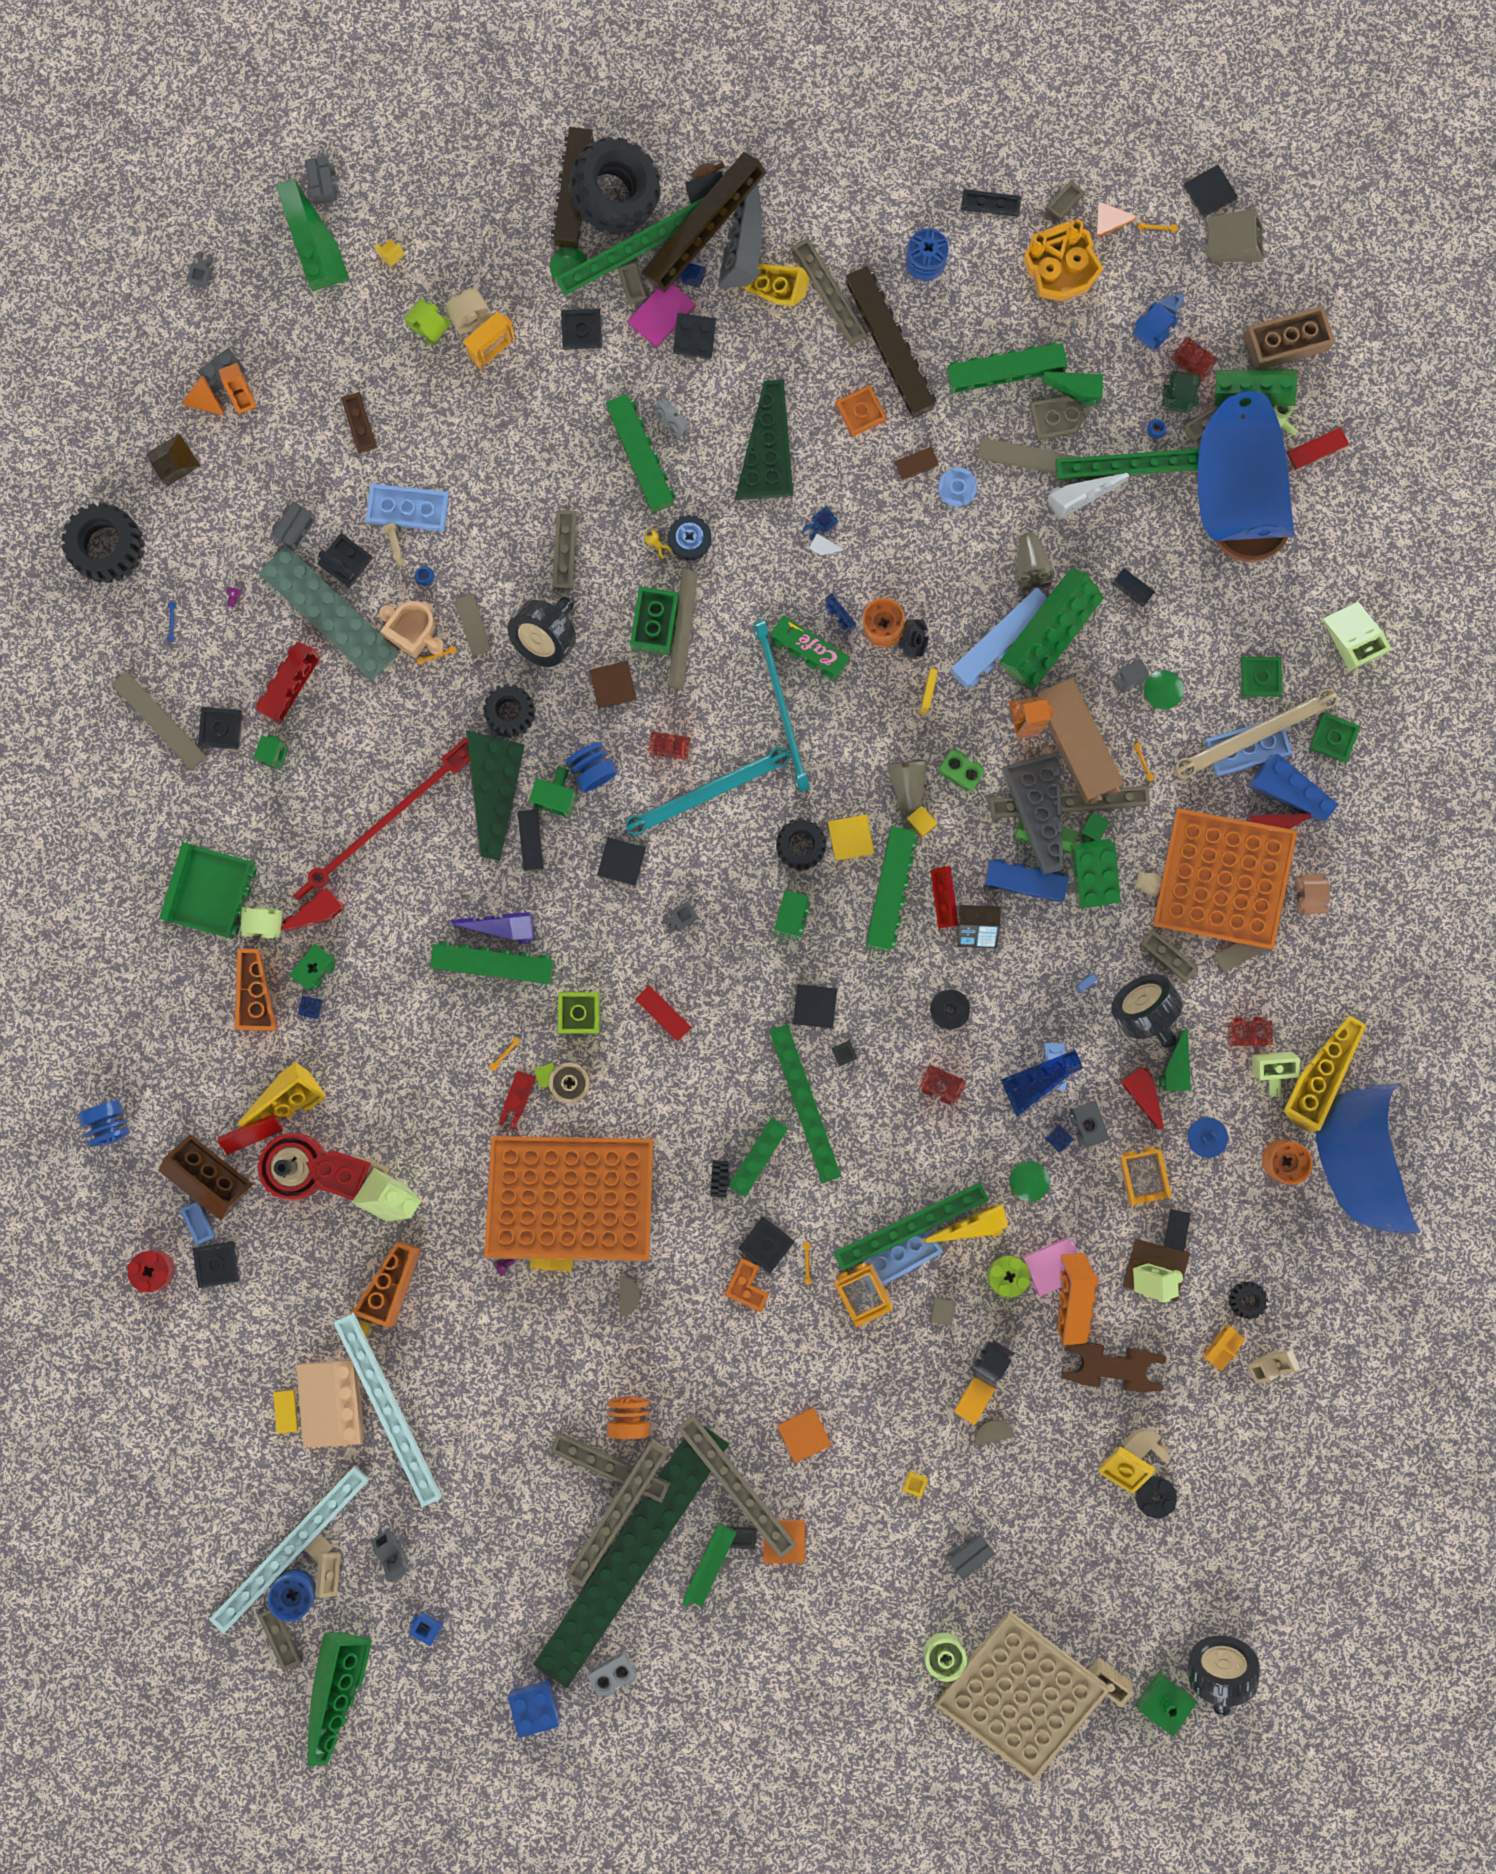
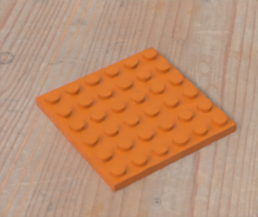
(1225, 878)

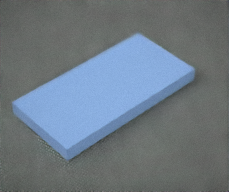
(407, 507)
(1252, 755)
(904, 1257)

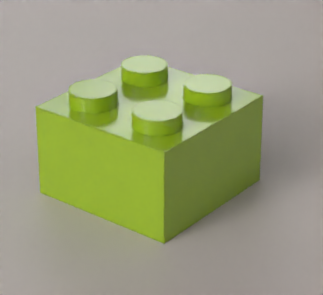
(578, 1012)

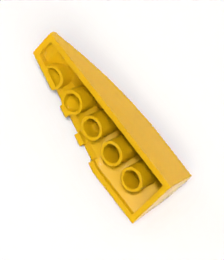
(1322, 1077)

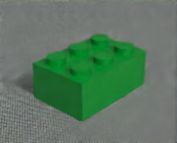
(654, 621)
(1095, 873)
(790, 915)

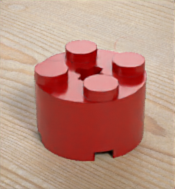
(139, 1269)

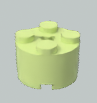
(261, 921)
(956, 1661)

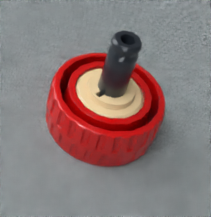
(284, 1166)

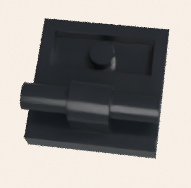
(344, 560)

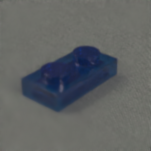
(844, 619)

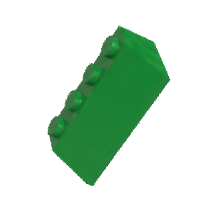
(1276, 384)

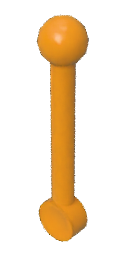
(1173, 228)
(421, 660)
(1150, 777)
(493, 1066)
(806, 1245)

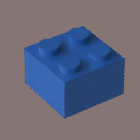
(534, 1708)

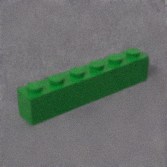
(1006, 368)
(639, 453)
(492, 964)

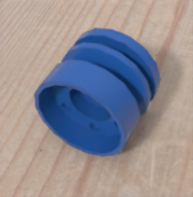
(927, 264)
(589, 763)
(103, 1123)
(286, 1605)

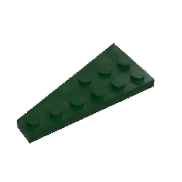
(767, 458)
(493, 780)

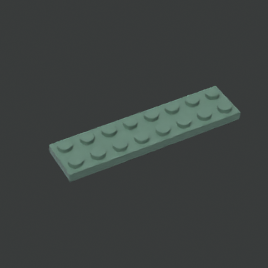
(329, 613)

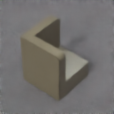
(942, 1311)

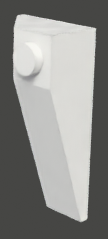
(1074, 496)

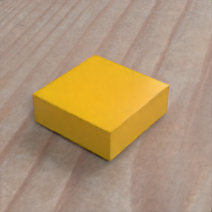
(915, 1484)

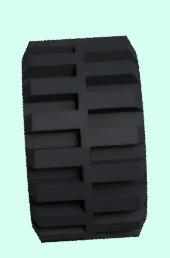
(505, 694)
(804, 827)

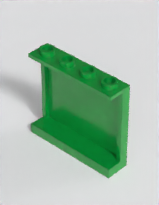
(208, 891)

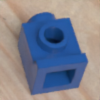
(425, 1635)

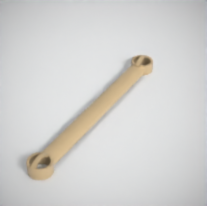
(1256, 734)

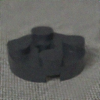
(913, 639)
(949, 998)
(1166, 1502)

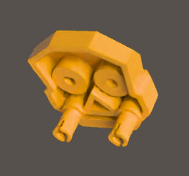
(1068, 276)

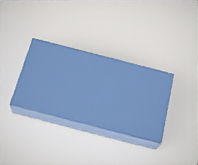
(197, 1223)

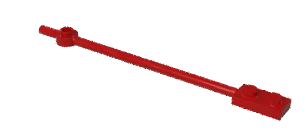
(453, 761)

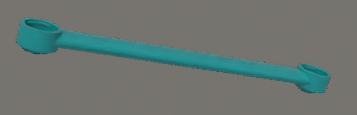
(800, 774)
(707, 791)

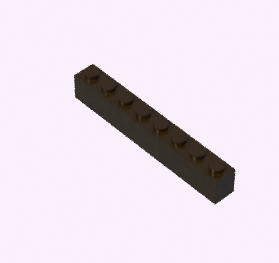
(704, 221)
(890, 342)

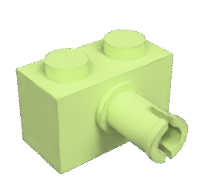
(1274, 1068)
(1156, 1282)

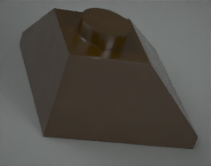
(172, 460)

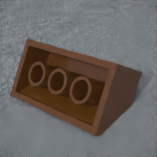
(205, 1177)

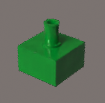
(554, 796)
(1166, 1703)

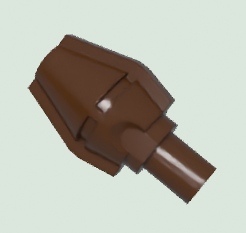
(706, 169)

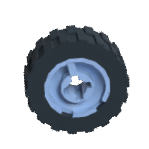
(689, 526)

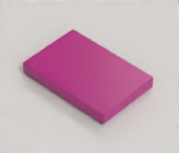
(658, 314)

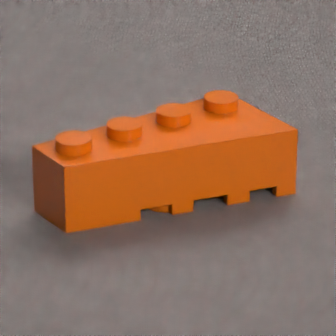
(253, 998)
(1076, 1299)

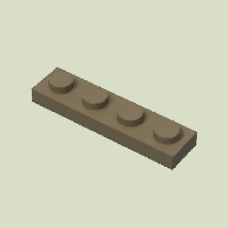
(564, 550)

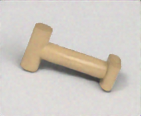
(391, 529)

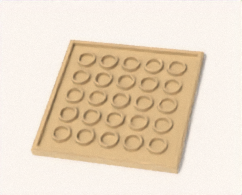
(1022, 1696)

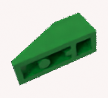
(1079, 386)
(1177, 1067)

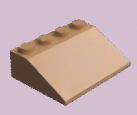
(330, 1403)

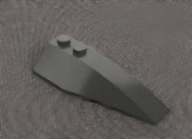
(742, 256)

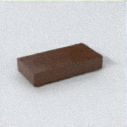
(916, 463)

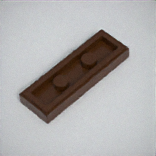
(359, 422)

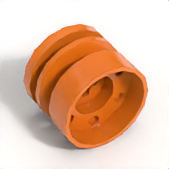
(885, 611)
(1298, 1161)
(628, 1414)

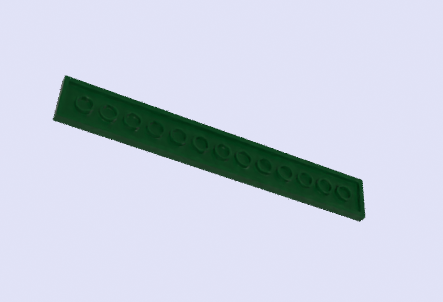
(624, 1565)

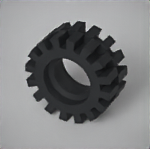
(719, 1178)
(1260, 1300)

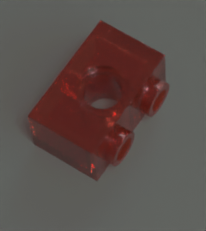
(954, 1084)

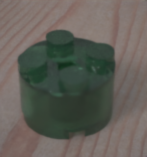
(1181, 392)

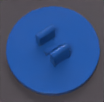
(1207, 1137)

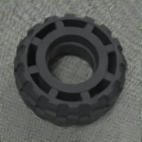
(631, 166)

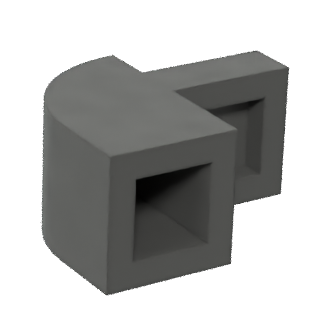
(391, 1554)

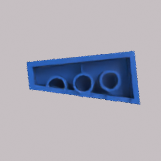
(1291, 788)

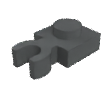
(200, 273)
(683, 916)

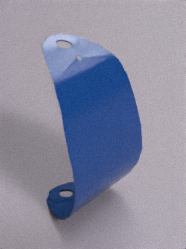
(1244, 472)
(1361, 1160)

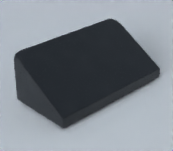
(701, 186)
(1133, 587)

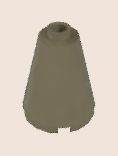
(908, 783)

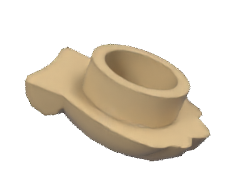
(1149, 883)

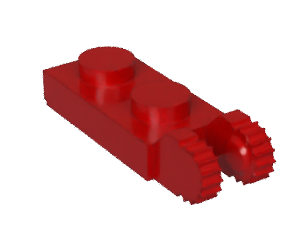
(517, 1097)

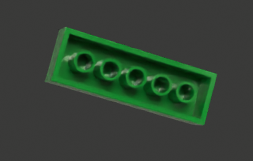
(1052, 629)
(890, 889)

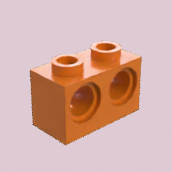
(237, 388)

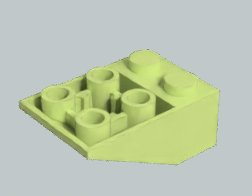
(1356, 636)

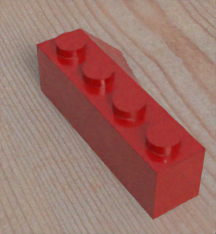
(288, 682)

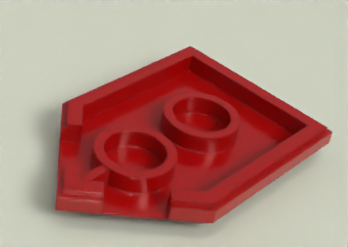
(338, 1173)

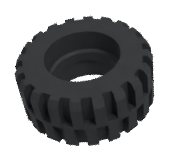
(85, 525)

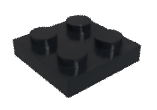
(694, 335)

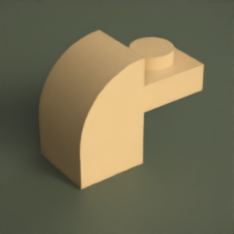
(1272, 1365)
(1143, 1440)

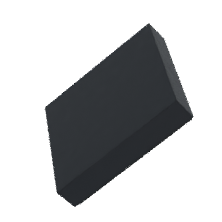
(1210, 191)
(581, 329)
(220, 728)
(621, 861)
(815, 1006)
(766, 1245)
(215, 1264)

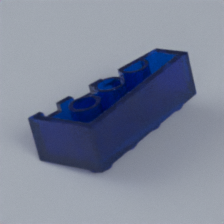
(1036, 1082)

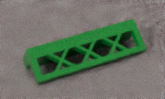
(709, 1565)

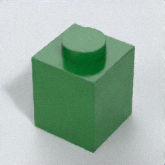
(1093, 828)

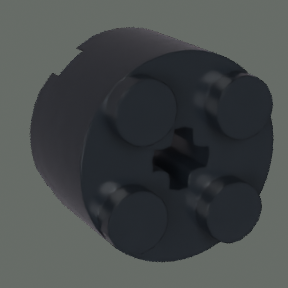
(993, 1363)

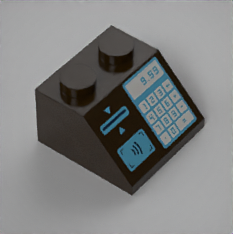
(978, 926)

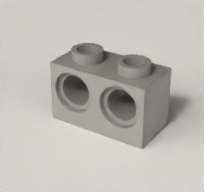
(608, 1670)

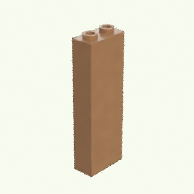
(1081, 743)

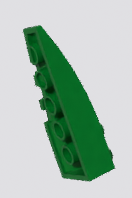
(312, 239)
(337, 1675)

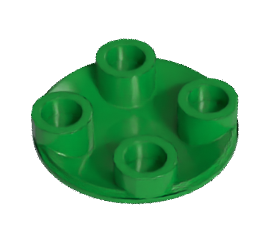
(565, 260)
(1163, 689)
(1029, 1181)

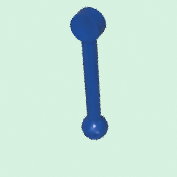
(171, 605)

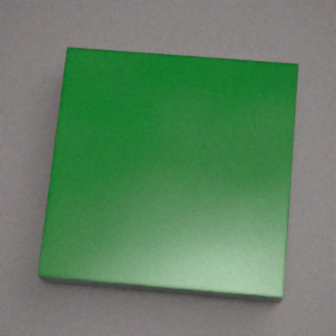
(1261, 676)
(1334, 737)

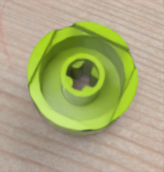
(426, 321)
(1019, 1280)

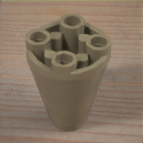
(1032, 564)

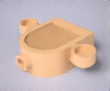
(411, 628)

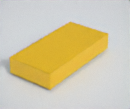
(285, 1411)

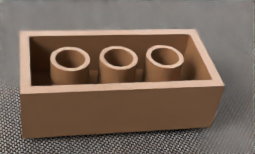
(1288, 338)

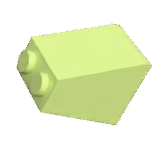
(386, 1197)

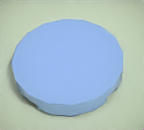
(960, 492)

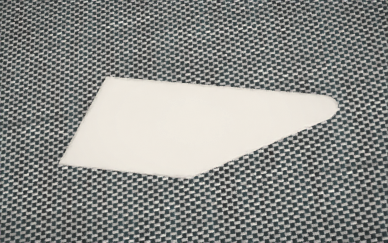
(823, 546)

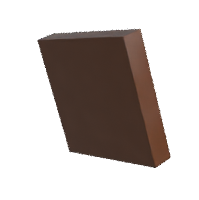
(613, 684)

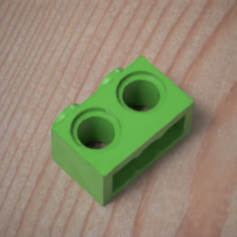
(958, 775)

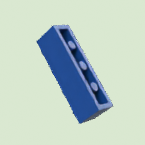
(1026, 881)

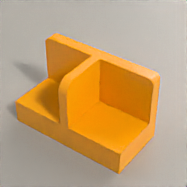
(1224, 1347)
(974, 1400)

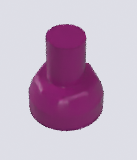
(233, 595)
(501, 1267)

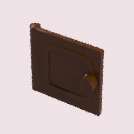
(1155, 1255)

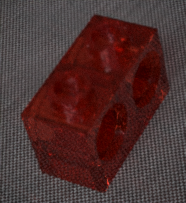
(1194, 358)
(669, 746)
(1250, 1037)

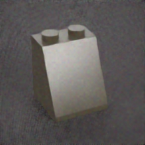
(1235, 237)

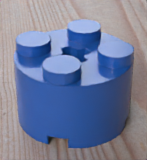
(1155, 326)

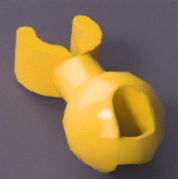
(654, 540)

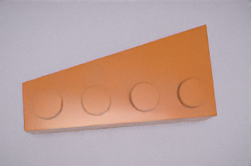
(1030, 715)
(388, 1288)

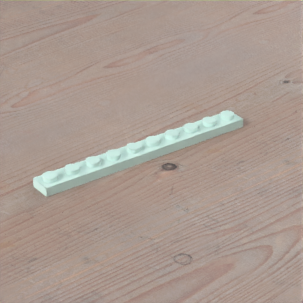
(387, 1409)
(289, 1549)

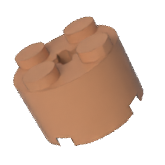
(1313, 894)

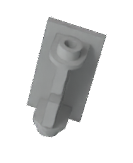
(665, 412)

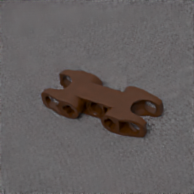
(1129, 1368)

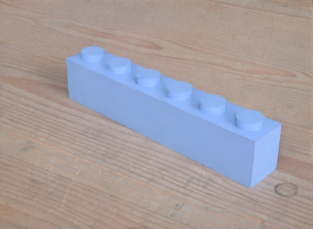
(997, 641)

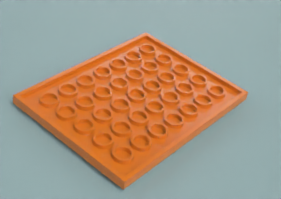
(569, 1198)

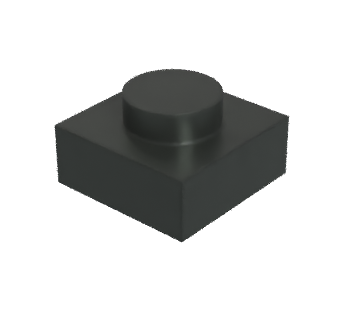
(844, 1053)

